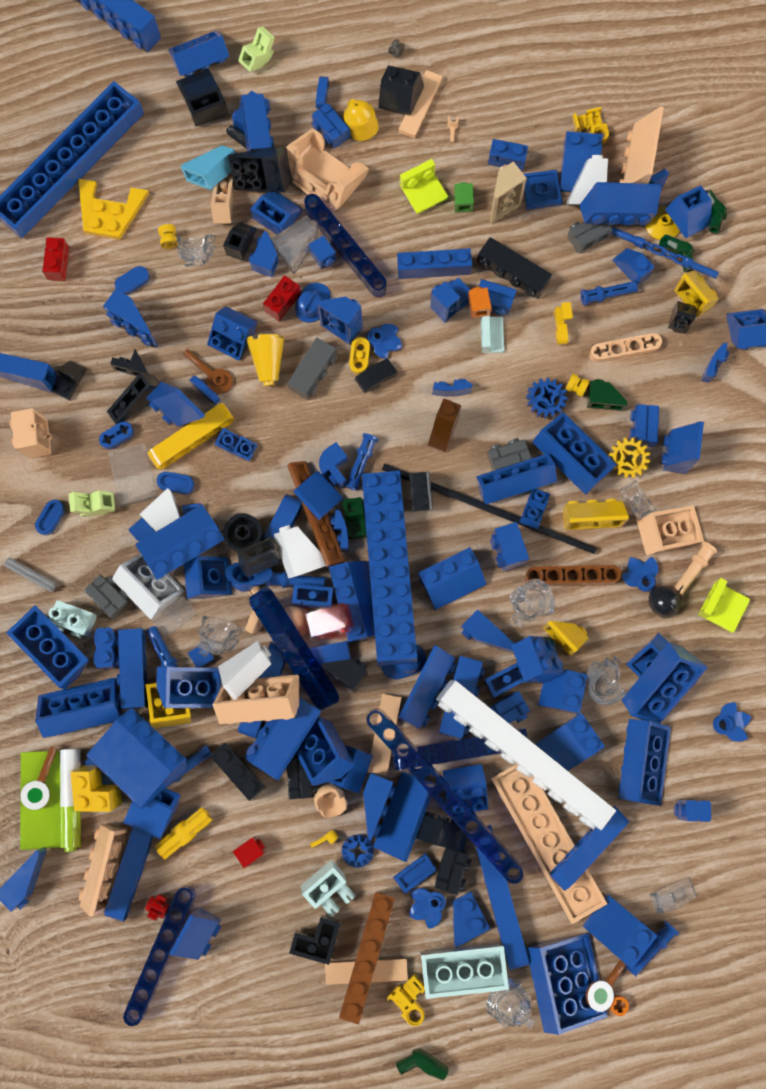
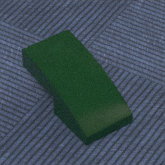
(354, 518)

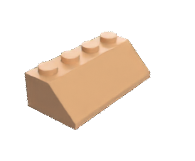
(263, 700)

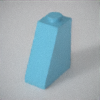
(208, 168)

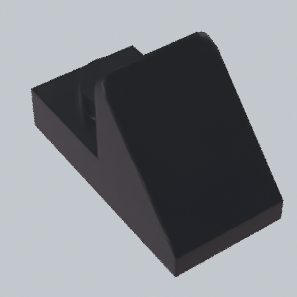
(131, 367)
(69, 379)

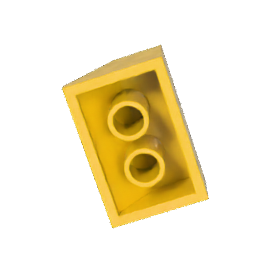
(594, 514)

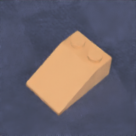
(670, 530)

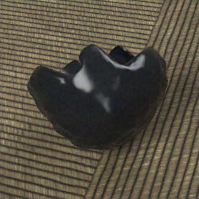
(664, 601)

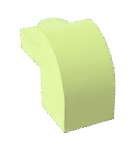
(259, 52)
(92, 504)

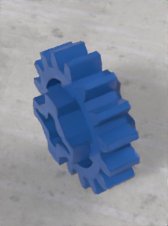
(544, 390)

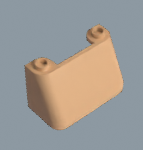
(321, 173)

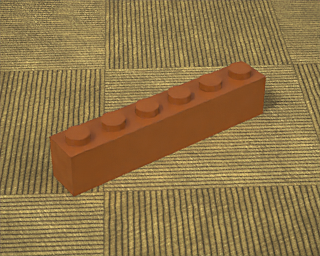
(366, 958)

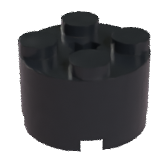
(236, 526)

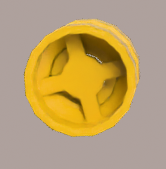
(168, 239)
(574, 381)

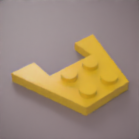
(108, 217)

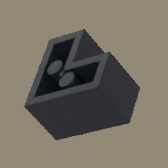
(441, 832)
(318, 946)

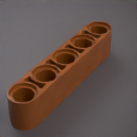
(581, 573)

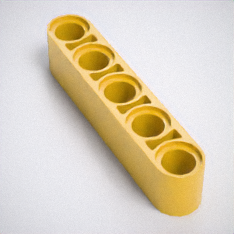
(190, 436)

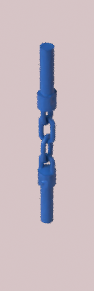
(686, 262)

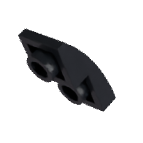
(375, 375)

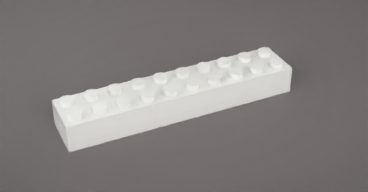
(522, 752)

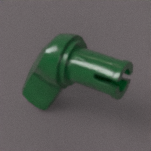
(718, 213)
(677, 247)
(424, 1061)

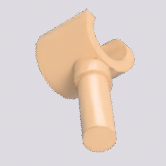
(452, 126)

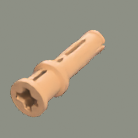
(698, 562)

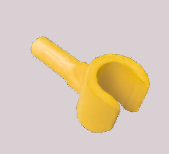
(331, 837)

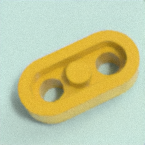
(359, 357)

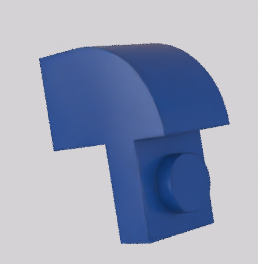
(330, 461)

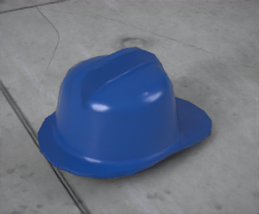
(306, 305)
(241, 582)
(404, 670)

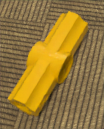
(183, 833)

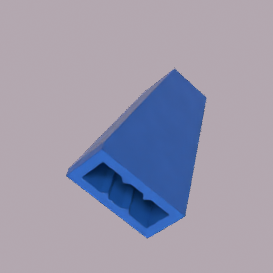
(28, 372)

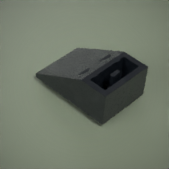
(202, 97)
(261, 170)

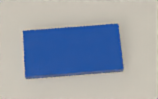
(403, 818)

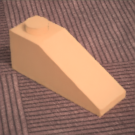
(223, 201)

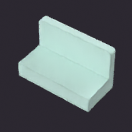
(492, 334)

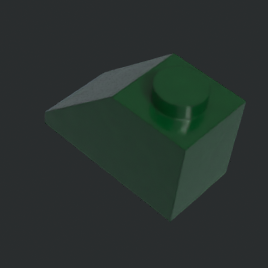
(604, 396)

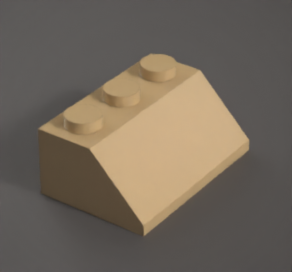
(508, 191)

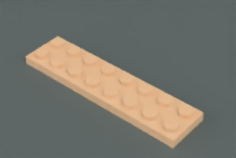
(546, 840)

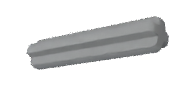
(30, 574)

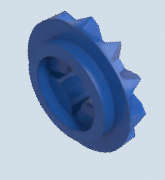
(365, 845)

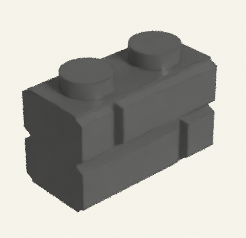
(587, 235)
(509, 454)
(107, 596)

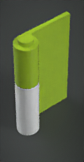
(57, 822)

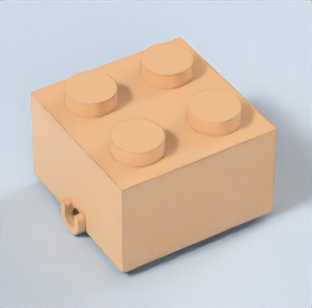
(30, 433)

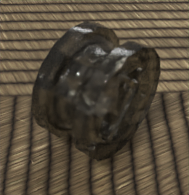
(396, 48)

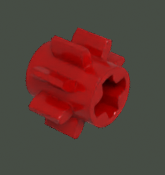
(157, 907)

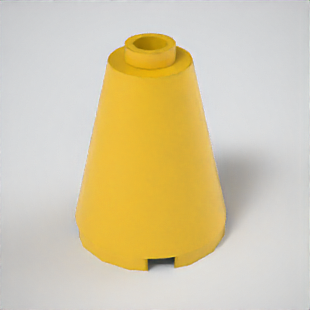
(267, 356)

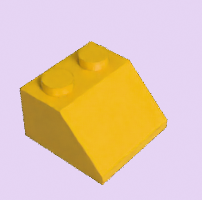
(696, 292)

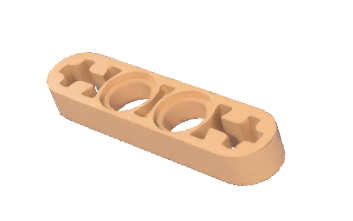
(624, 344)

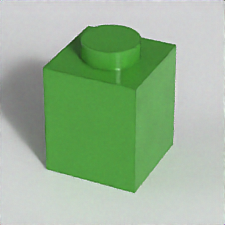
(463, 197)

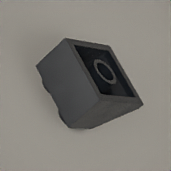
(400, 90)
(347, 672)

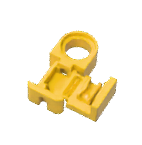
(591, 120)
(562, 313)
(404, 997)

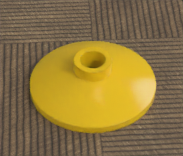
(658, 228)

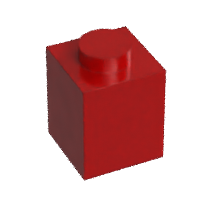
(250, 851)

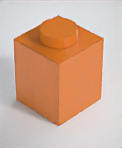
(479, 302)

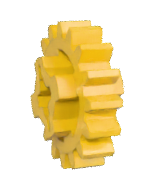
(633, 463)

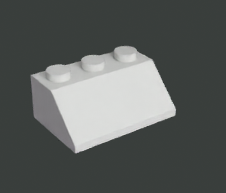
(144, 589)

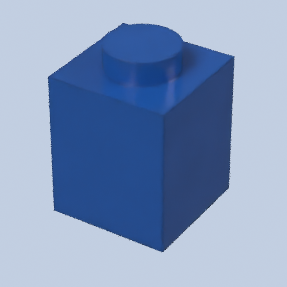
(322, 252)

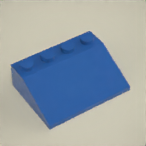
(137, 758)
(560, 978)

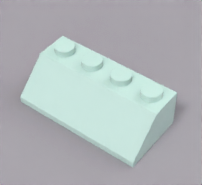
(464, 970)

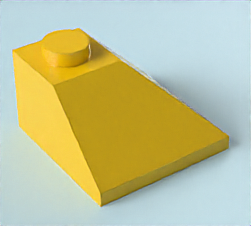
(567, 635)

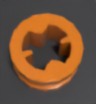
(624, 1009)

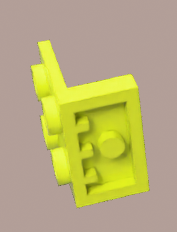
(422, 187)
(723, 606)

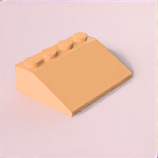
(642, 148)
(103, 868)

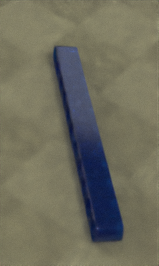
(448, 804)

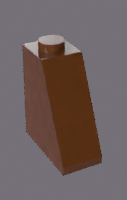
(444, 424)

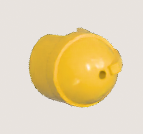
(361, 119)

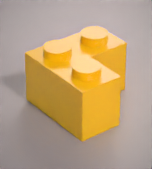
(163, 716)
(89, 792)

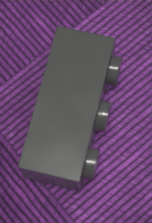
(312, 369)

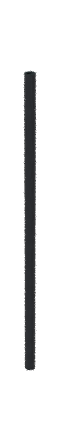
(498, 512)

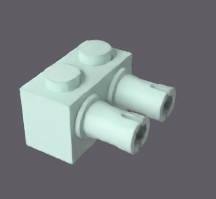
(72, 618)
(324, 884)

